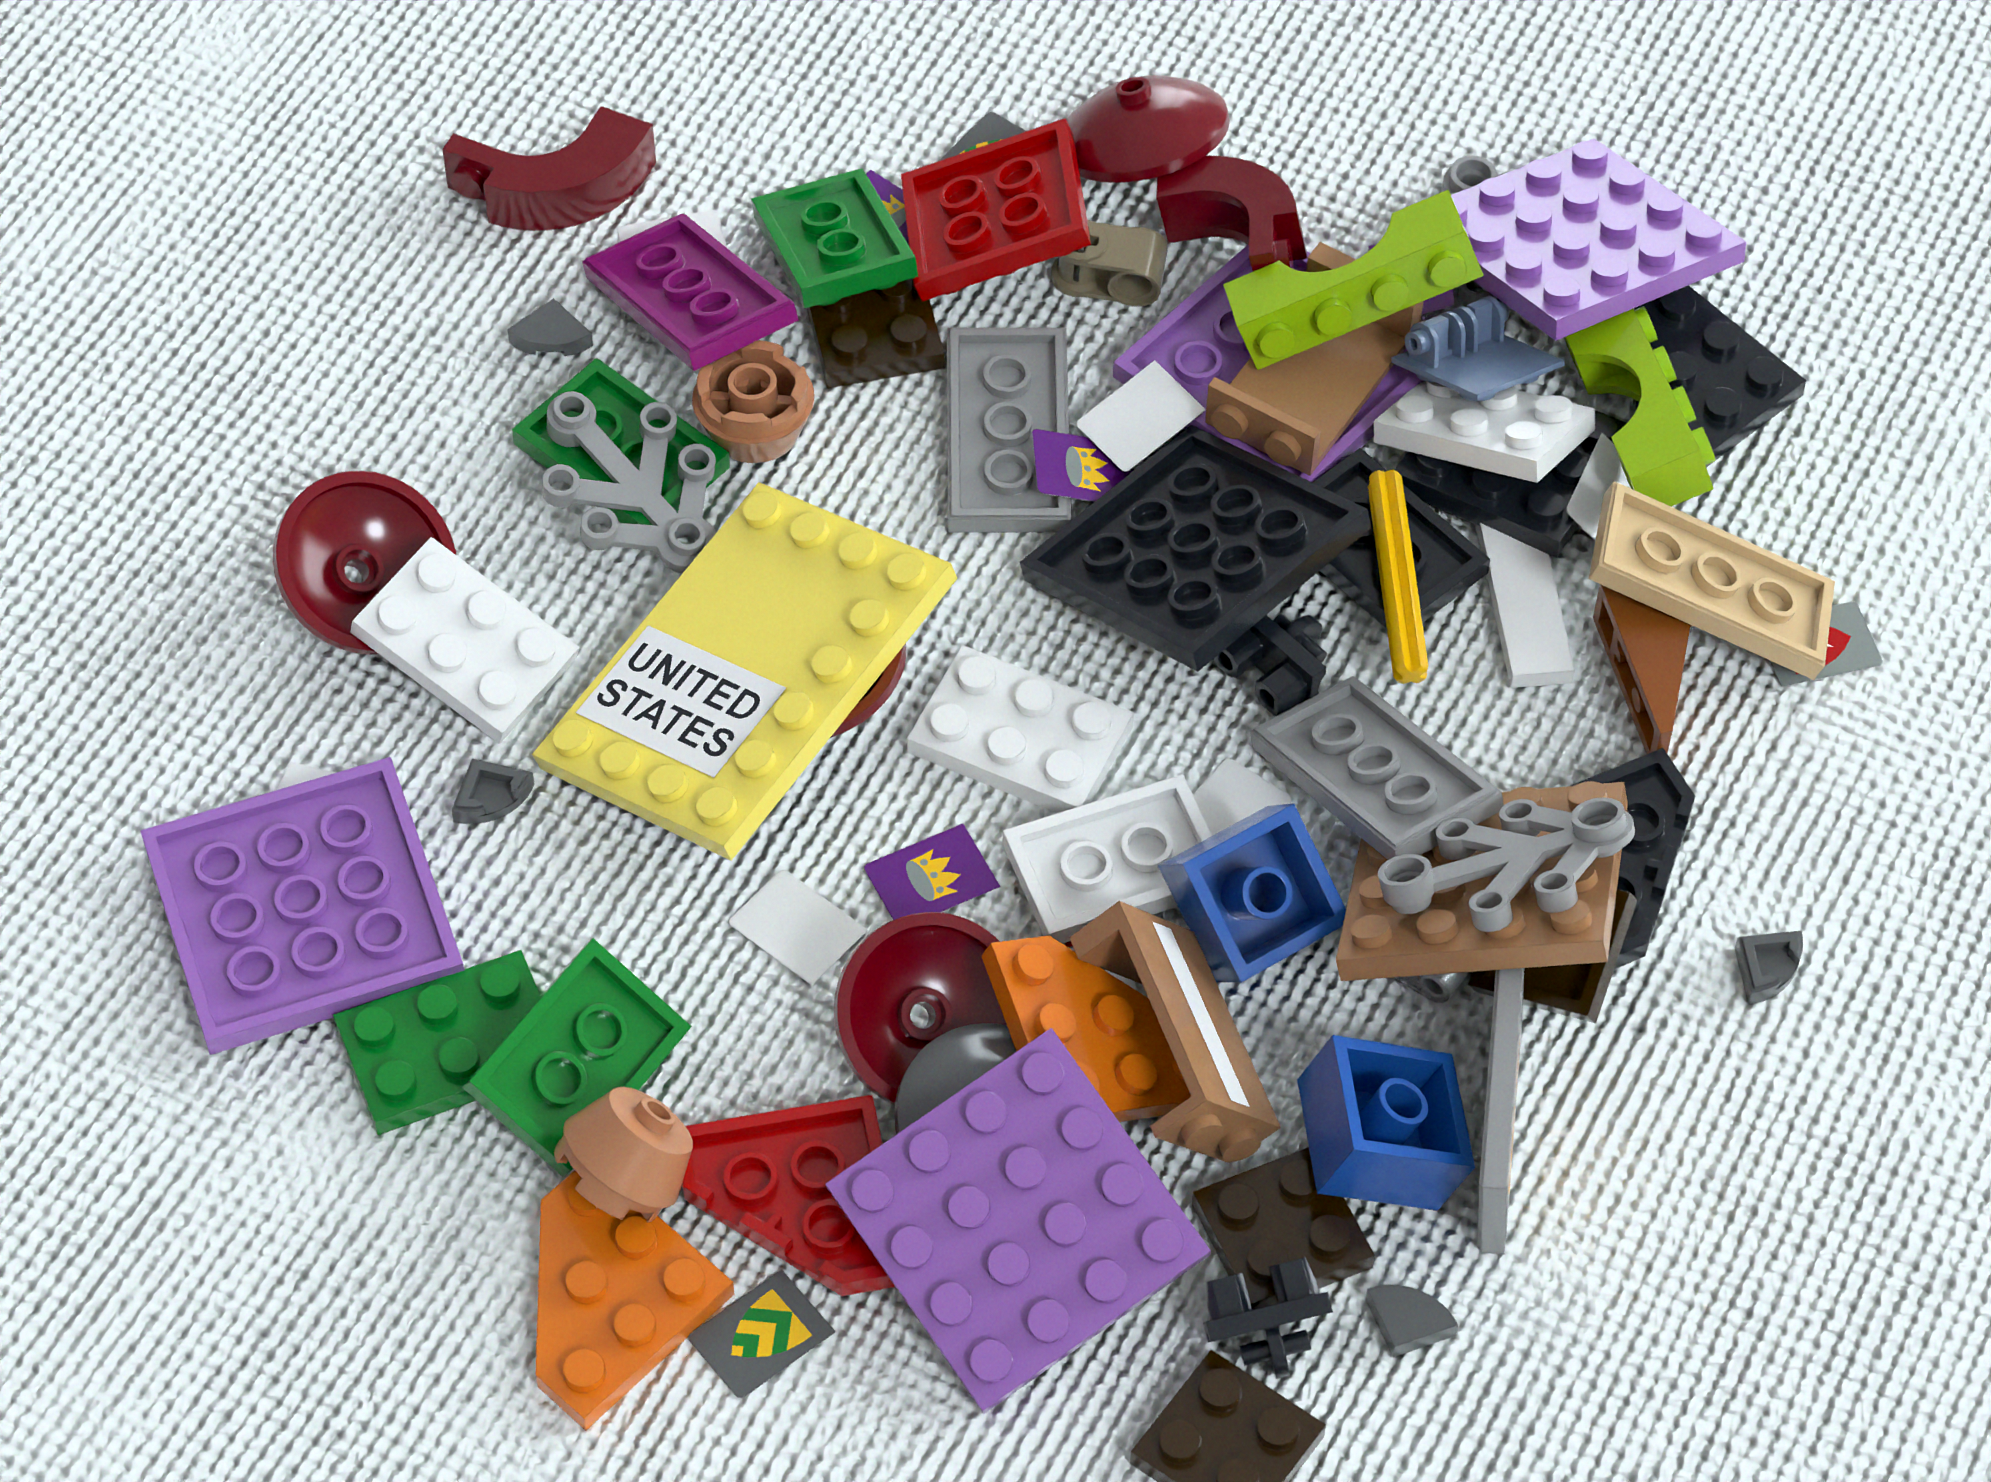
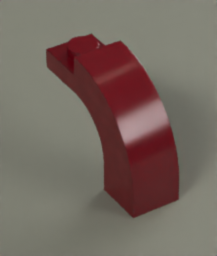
(559, 186)
(1236, 202)

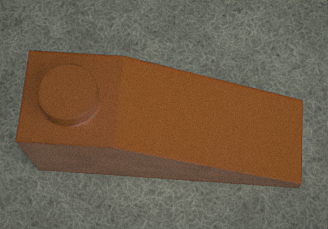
(1647, 659)

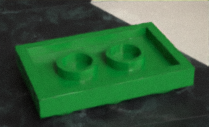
(834, 238)
(618, 415)
(429, 1040)
(574, 1045)

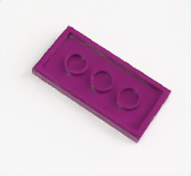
(689, 291)

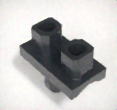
(1285, 654)
(1296, 1299)

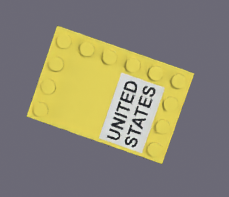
(745, 669)

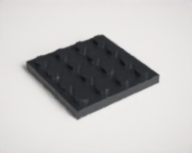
(1195, 546)

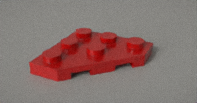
(769, 1185)

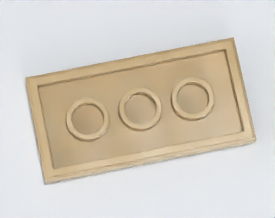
(1713, 580)

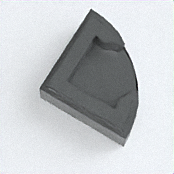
(550, 330)
(490, 792)
(1768, 963)
(1409, 1318)

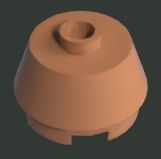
(754, 402)
(627, 1153)

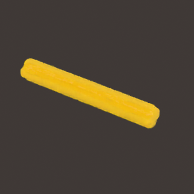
(1397, 577)

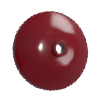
(1146, 128)
(352, 522)
(908, 962)

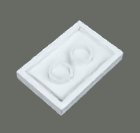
(1505, 435)
(465, 640)
(1020, 732)
(1104, 854)

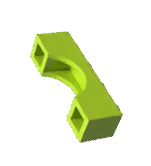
(1296, 310)
(1656, 444)

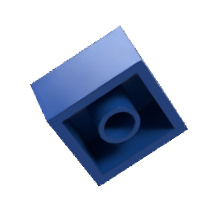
(1254, 893)
(1385, 1123)

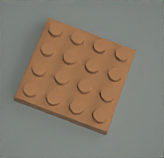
(1443, 938)

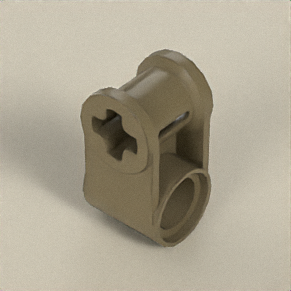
(1117, 266)

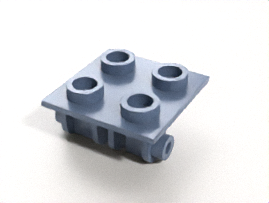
(1471, 353)

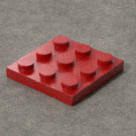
(995, 209)

